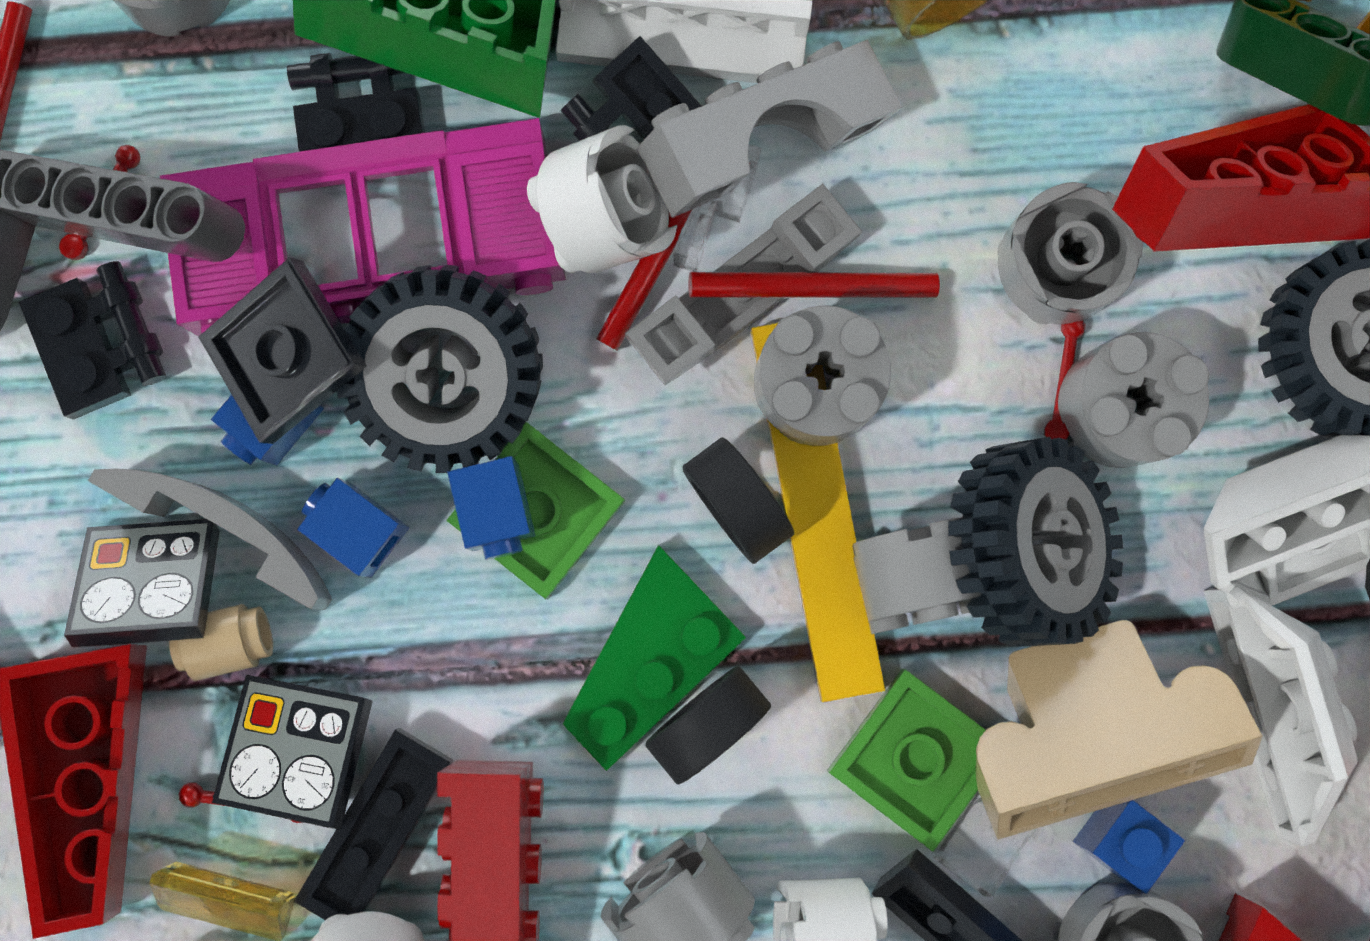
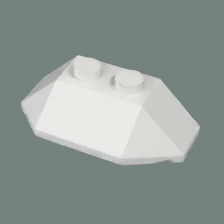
(1293, 522)
(1292, 695)

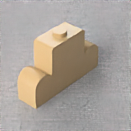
(1105, 731)

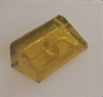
(223, 900)

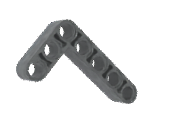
(106, 207)

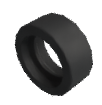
(738, 500)
(708, 725)

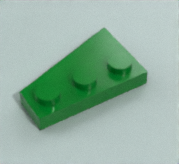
(650, 661)

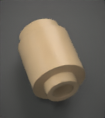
(232, 642)

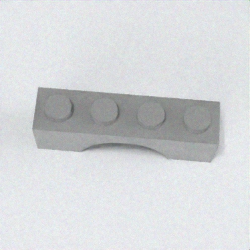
(705, 150)

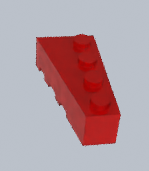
(1252, 184)
(71, 780)
(489, 850)

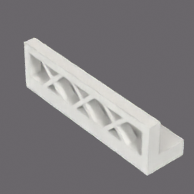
(690, 36)

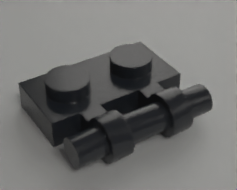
(636, 87)
(356, 118)
(77, 349)

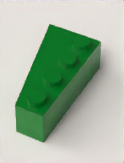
(467, 45)

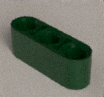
(1301, 55)

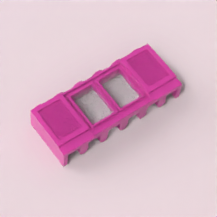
(376, 213)

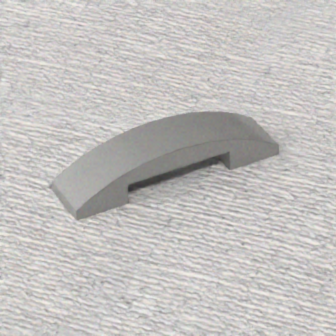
(694, 328)
(285, 565)

